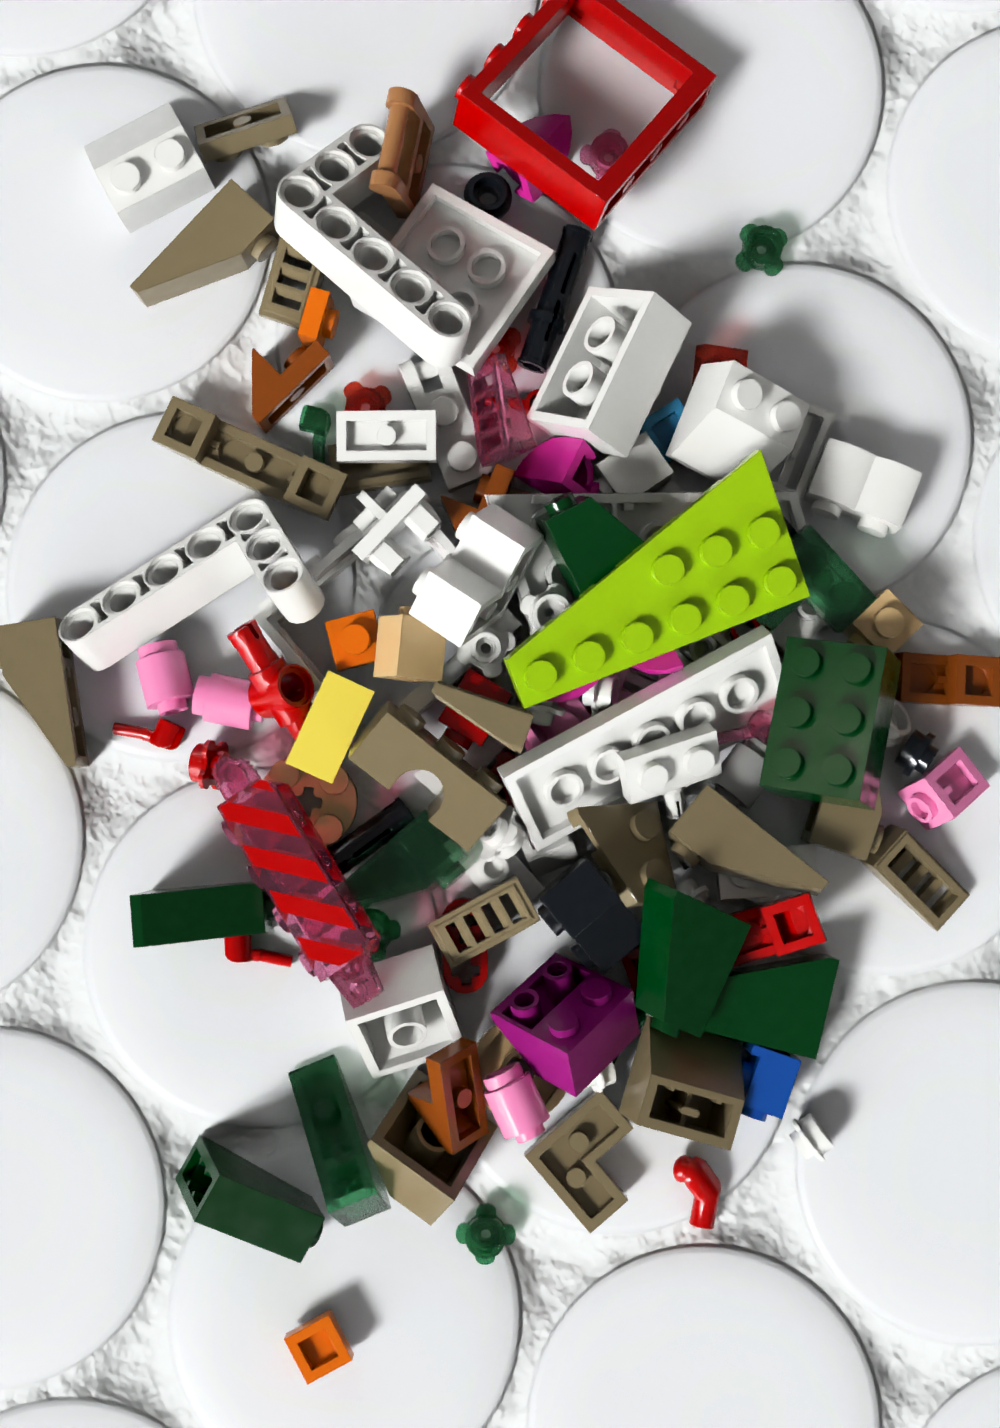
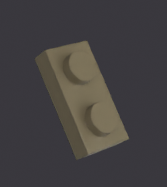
(232, 134)

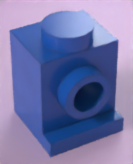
(768, 1081)

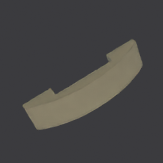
(250, 460)

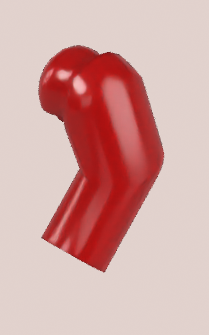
(703, 1185)

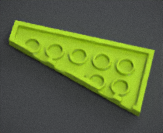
(687, 581)

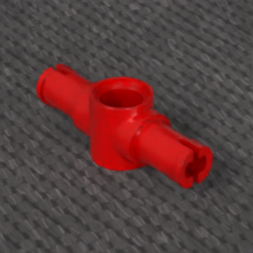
(275, 687)

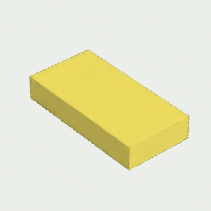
(329, 727)

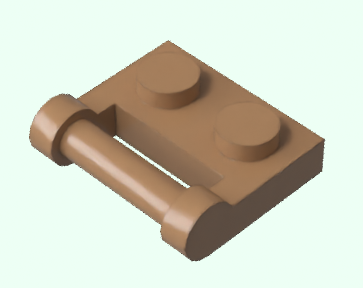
(403, 152)

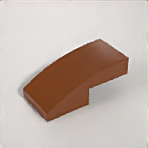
(949, 680)

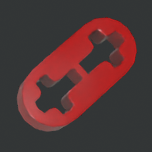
(454, 980)

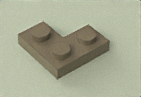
(570, 1154)

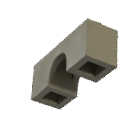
(400, 743)

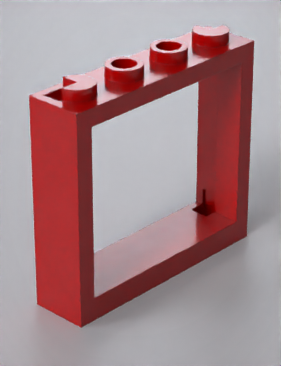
(538, 160)

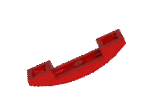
(775, 929)

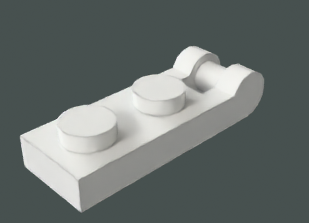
(455, 428)

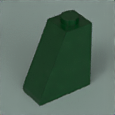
(584, 540)
(199, 913)
(683, 958)
(777, 1004)
(248, 1201)

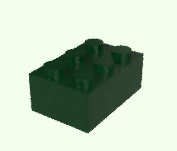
(831, 722)

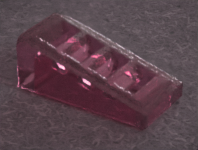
(502, 426)

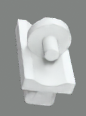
(378, 543)

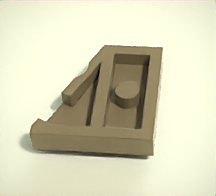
(627, 846)

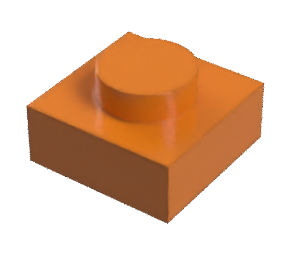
(318, 318)
(353, 639)
(319, 1346)

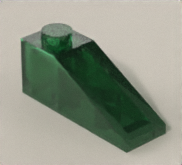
(409, 865)
(338, 1143)

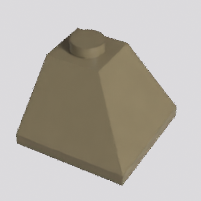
(415, 1163)

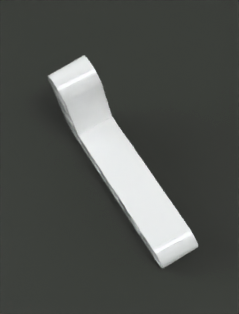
(318, 222)
(188, 578)

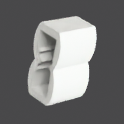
(862, 488)

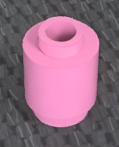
(164, 677)
(224, 701)
(515, 1102)

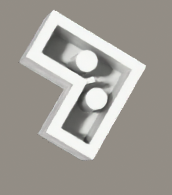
(478, 578)

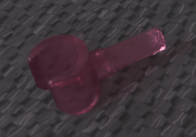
(757, 727)

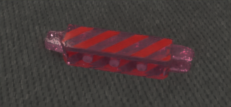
(300, 879)

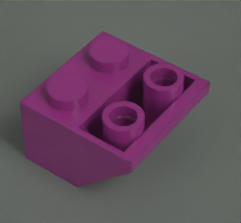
(568, 1022)

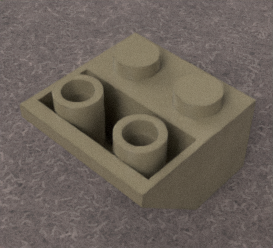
(686, 1086)

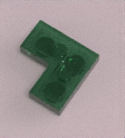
(832, 585)

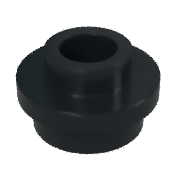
(489, 183)
(917, 753)

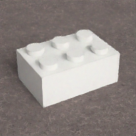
(610, 368)

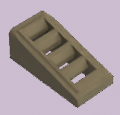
(274, 287)
(499, 720)
(893, 855)
(522, 903)

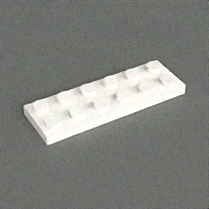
(582, 763)

